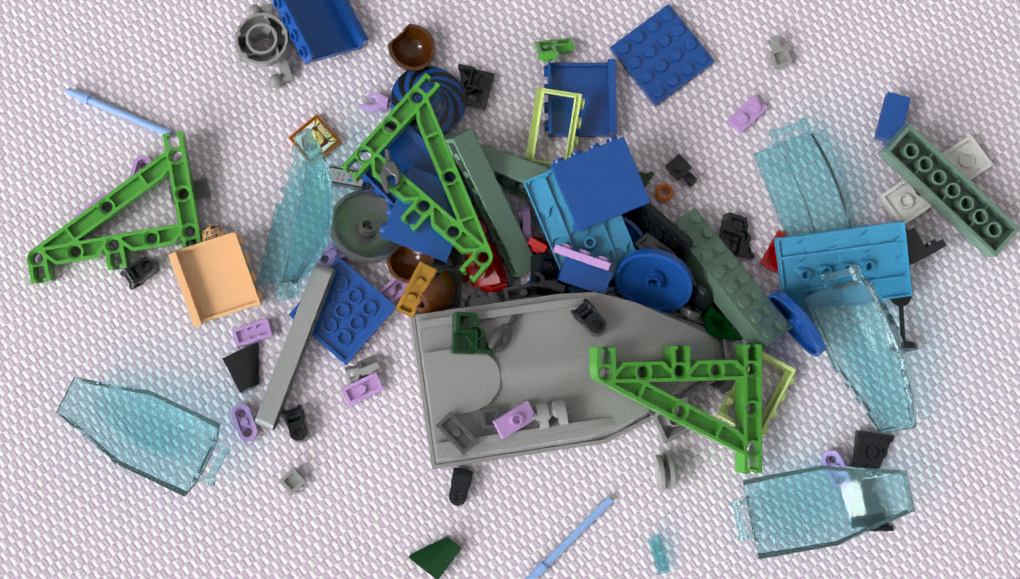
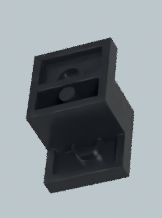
(917, 249)

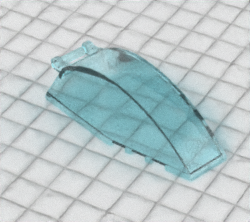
(805, 181)
(302, 220)
(865, 347)
(145, 432)
(819, 507)

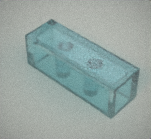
(658, 555)

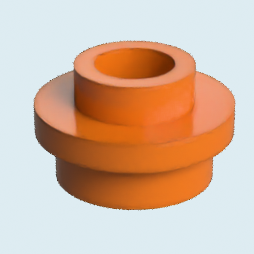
(670, 192)

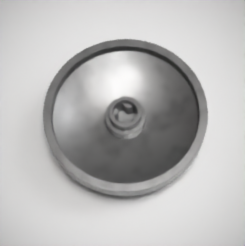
(357, 227)

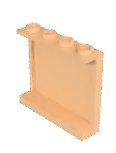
(216, 277)

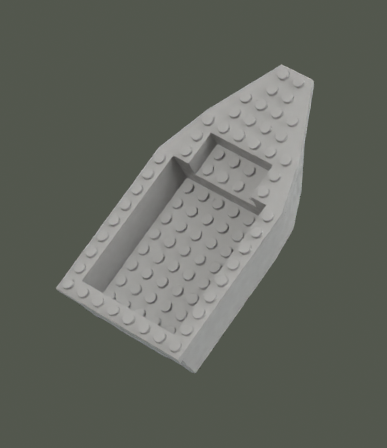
(545, 364)

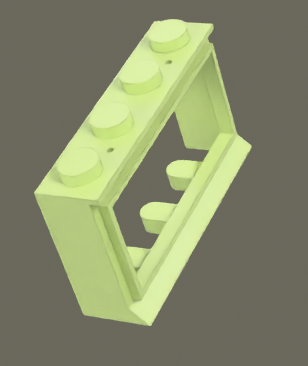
(535, 121)
(777, 396)

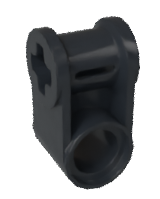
(136, 273)
(588, 317)
(295, 420)
(461, 483)

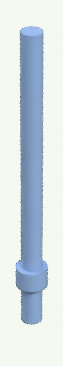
(87, 98)
(541, 567)

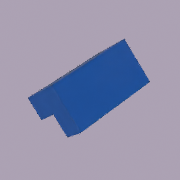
(892, 116)
(584, 276)

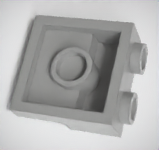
(666, 428)

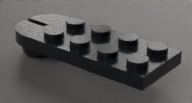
(655, 223)

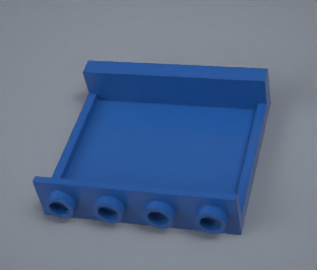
(321, 27)
(597, 87)
(405, 151)
(599, 183)
(426, 239)

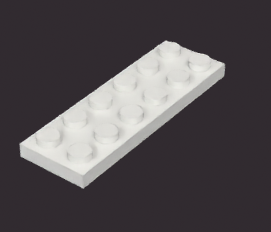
(906, 204)

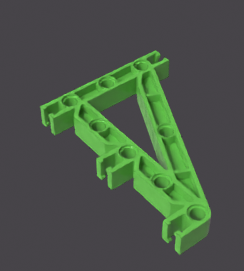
(471, 236)
(61, 245)
(624, 379)

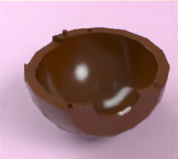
(412, 48)
(404, 262)
(438, 294)

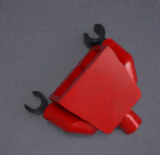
(494, 277)

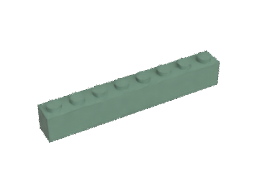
(491, 201)

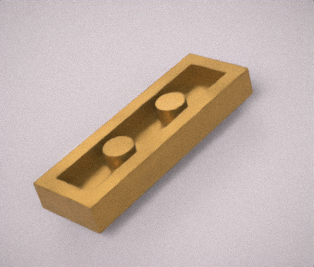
(418, 283)

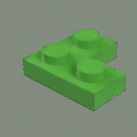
(548, 49)

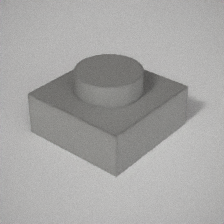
(292, 481)

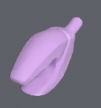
(382, 103)

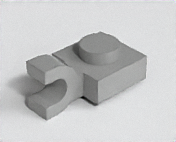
(778, 56)
(363, 367)

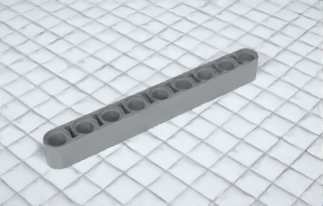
(295, 346)

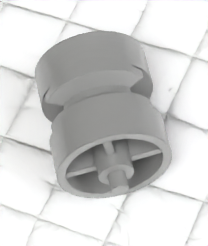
(551, 414)

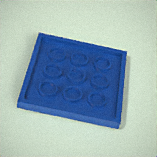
(661, 55)
(349, 313)

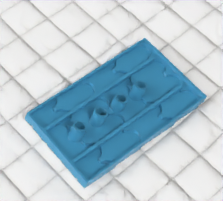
(604, 239)
(876, 248)

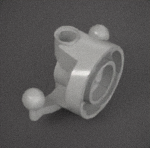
(265, 26)

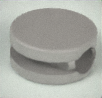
(665, 473)

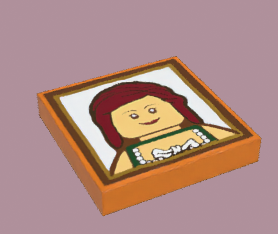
(325, 136)

